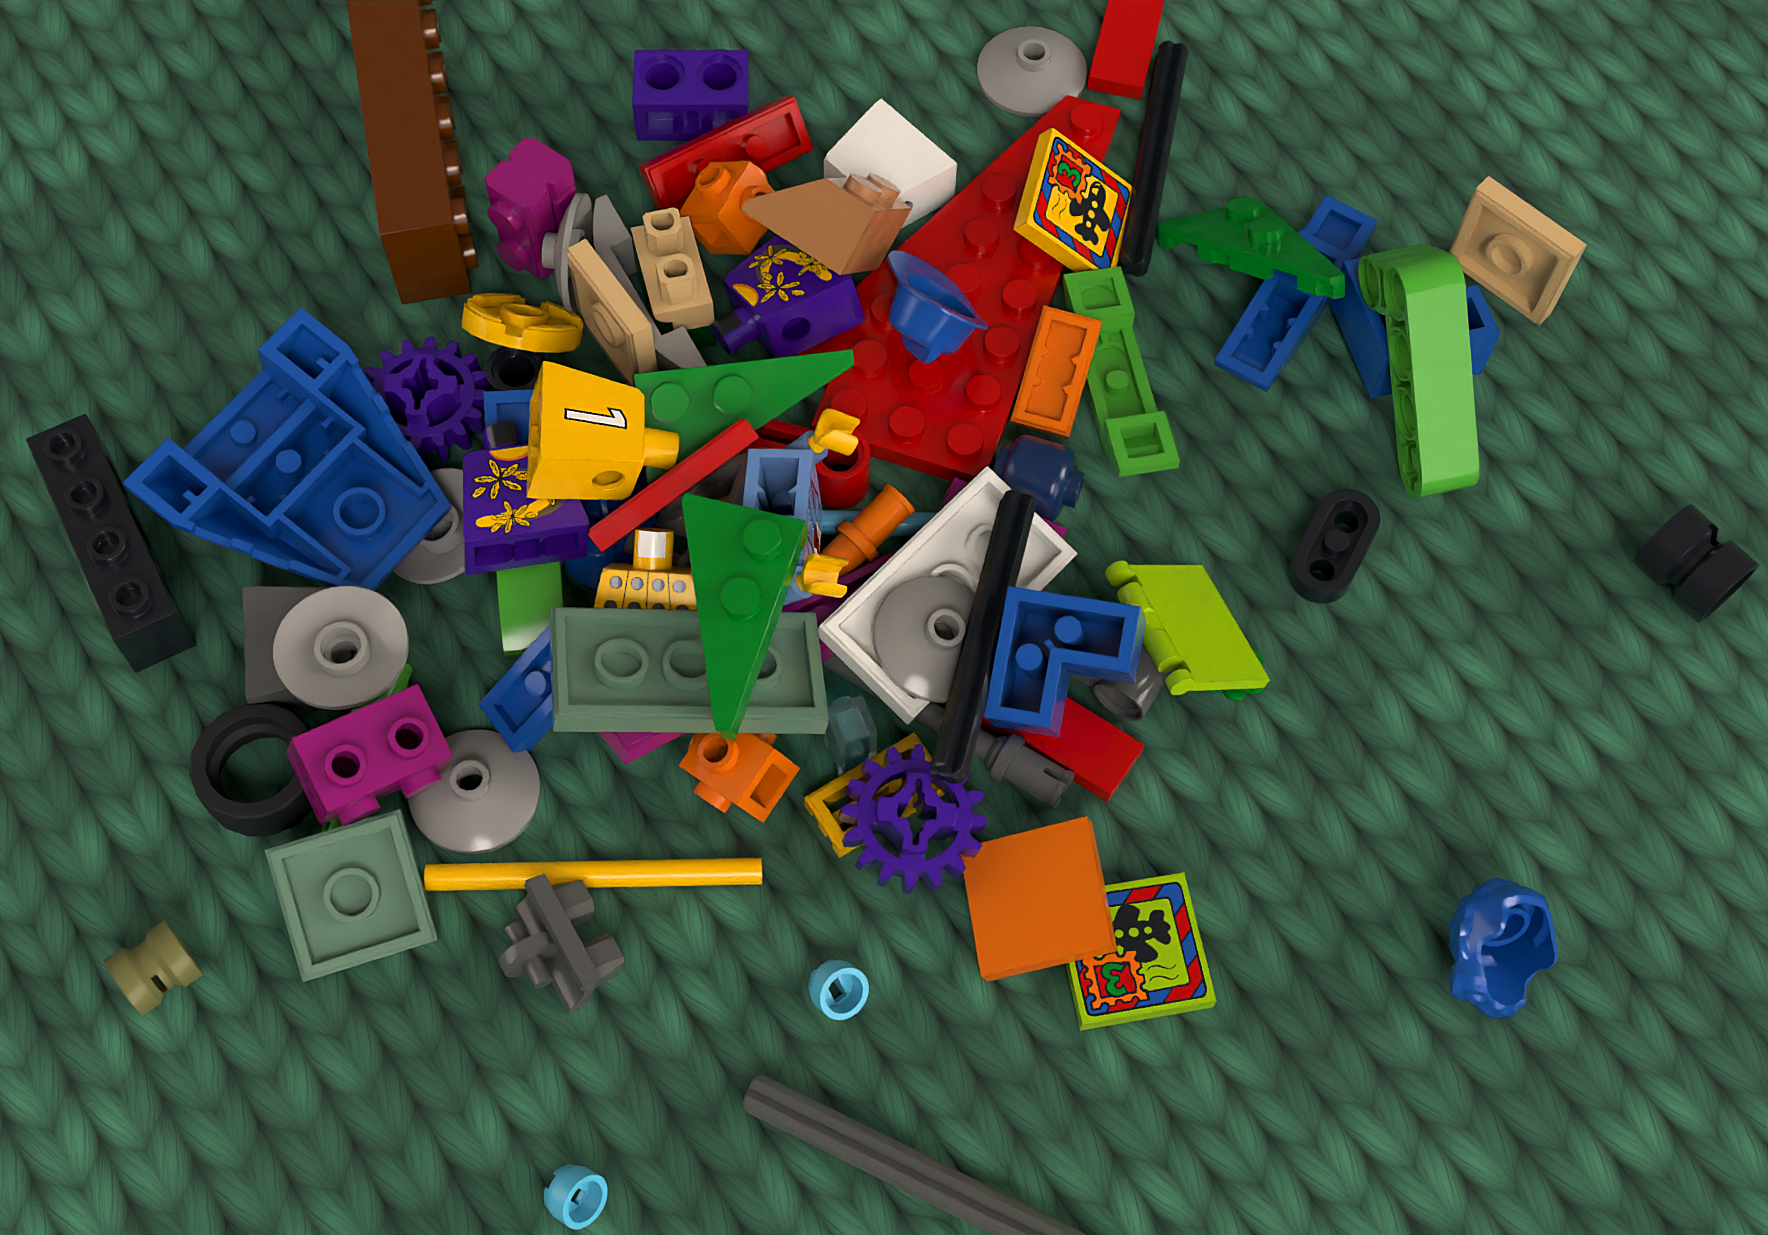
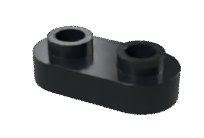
(1333, 550)

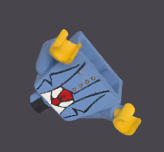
(788, 486)

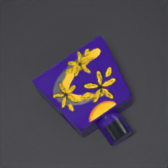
(786, 302)
(504, 525)

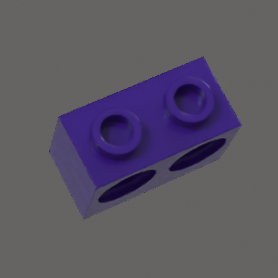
(688, 92)

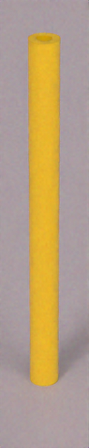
(595, 873)

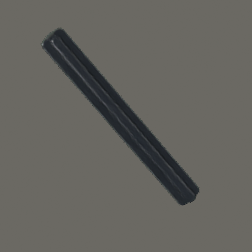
(1153, 158)
(977, 654)

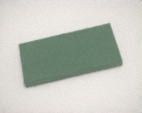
(650, 674)

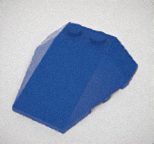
(300, 468)

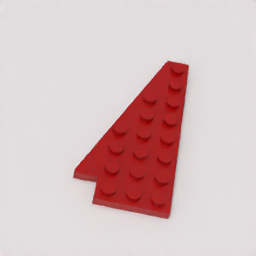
(956, 409)

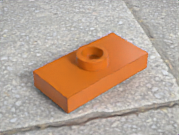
(1056, 372)

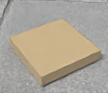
(1515, 250)
(611, 313)

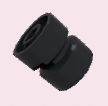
(1695, 563)

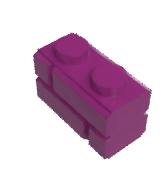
(527, 201)

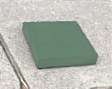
(351, 895)

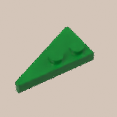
(1254, 242)
(712, 398)
(740, 582)

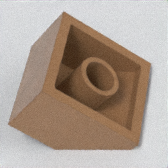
(835, 220)

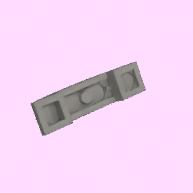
(616, 250)

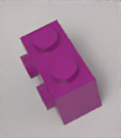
(370, 756)

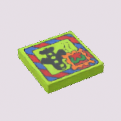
(1157, 961)

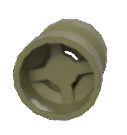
(153, 967)

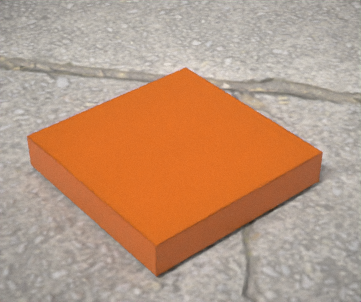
(1038, 900)

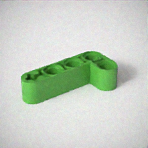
(1430, 364)

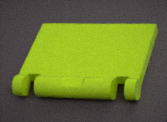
(1188, 627)

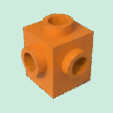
(717, 204)
(739, 771)

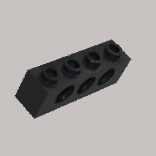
(110, 543)

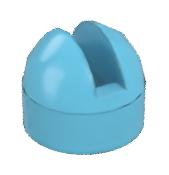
(848, 980)
(588, 1202)

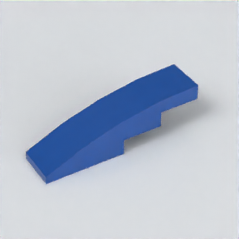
(1280, 313)

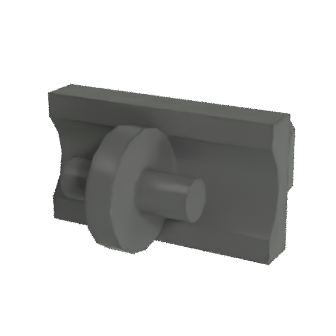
(550, 948)

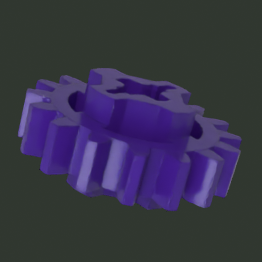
(426, 395)
(885, 819)

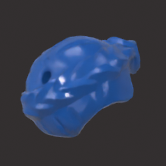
(1498, 945)

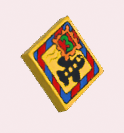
(1073, 205)

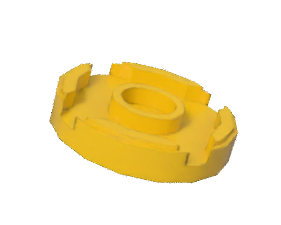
(513, 324)

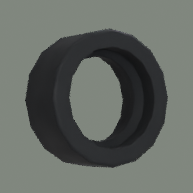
(219, 742)

